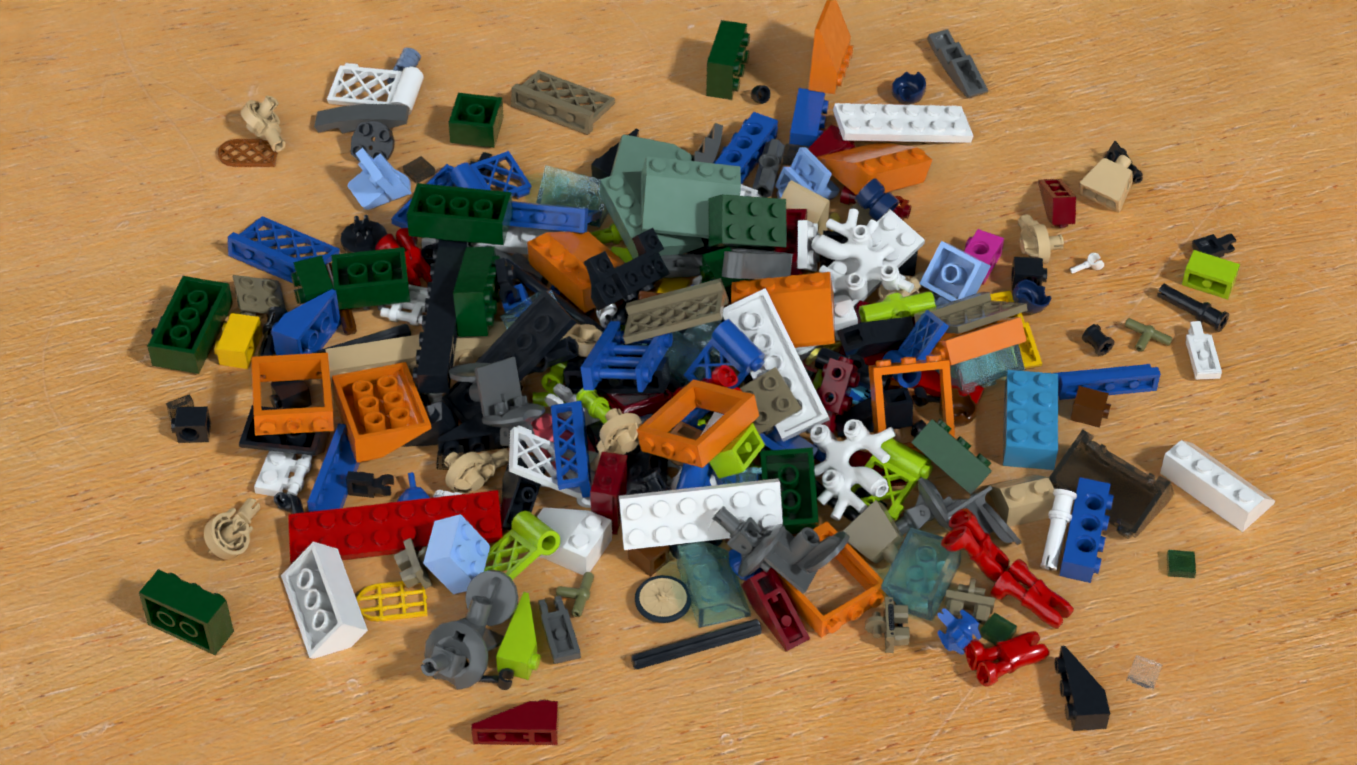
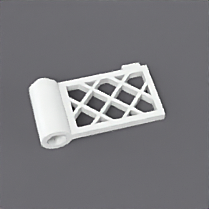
(400, 92)
(533, 472)

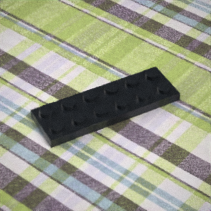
(526, 339)

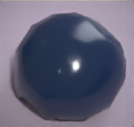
(909, 88)
(1028, 292)

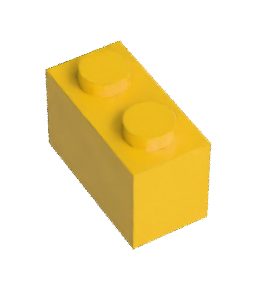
(238, 340)

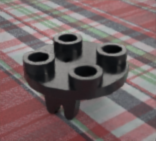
(364, 136)
(362, 235)

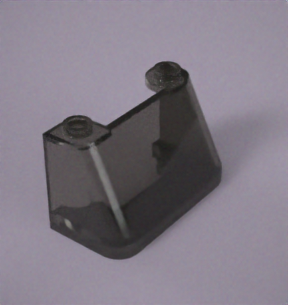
(1136, 494)

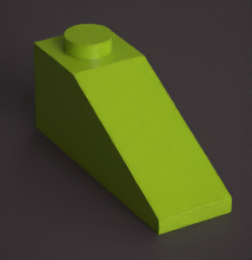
(519, 644)

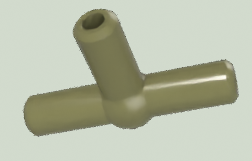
(1148, 332)
(580, 594)

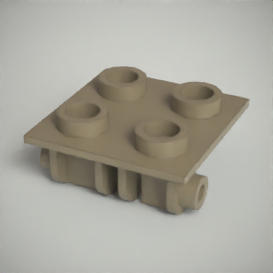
(257, 294)
(773, 400)

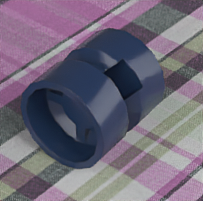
(873, 197)

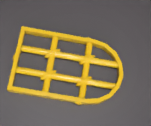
(403, 605)

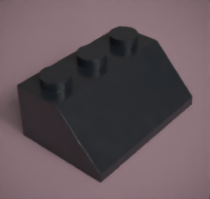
(300, 443)

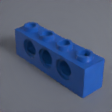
(749, 143)
(1075, 562)

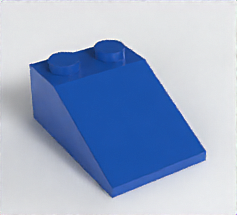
(307, 326)

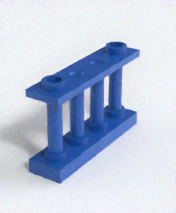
(612, 344)

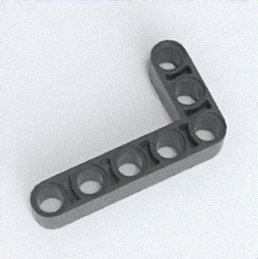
(756, 264)

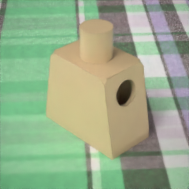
(1108, 183)

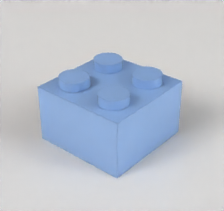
(954, 273)
(456, 553)

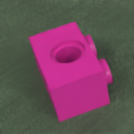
(986, 248)

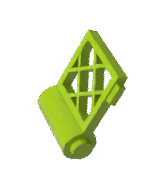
(903, 465)
(529, 536)

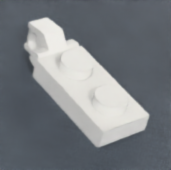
(1202, 353)

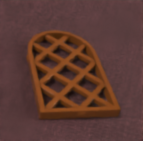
(240, 142)

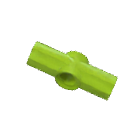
(897, 306)

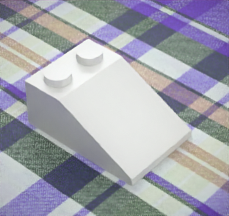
(582, 537)

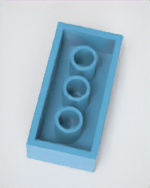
(1030, 420)

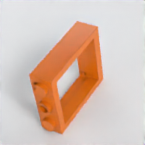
(980, 340)
(910, 364)
(287, 369)
(738, 411)
(848, 611)

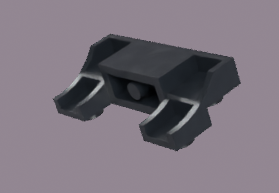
(624, 281)

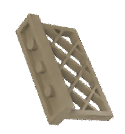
(557, 109)
(673, 310)
(973, 312)

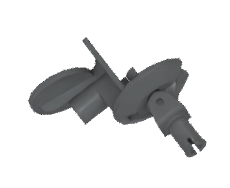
(500, 396)
(932, 506)
(790, 556)
(489, 601)

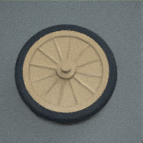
(662, 599)

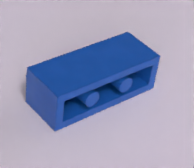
(808, 117)

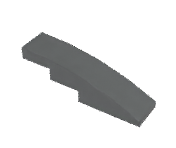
(956, 64)
(349, 117)
(709, 147)

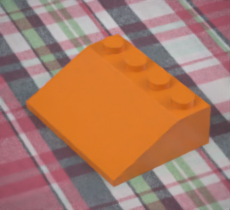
(830, 50)
(889, 163)
(561, 259)
(801, 302)
(379, 409)

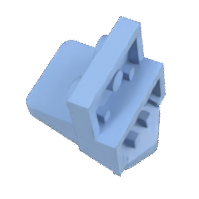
(809, 173)
(378, 182)

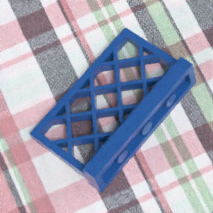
(552, 217)
(275, 260)

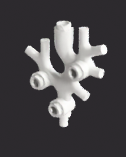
(858, 247)
(838, 473)

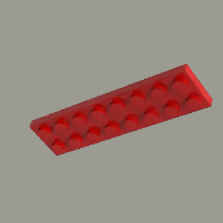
(384, 526)

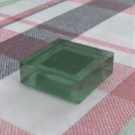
(1181, 564)
(997, 629)

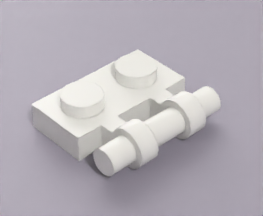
(806, 255)
(416, 304)
(276, 470)

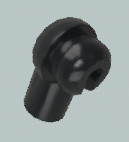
(288, 503)

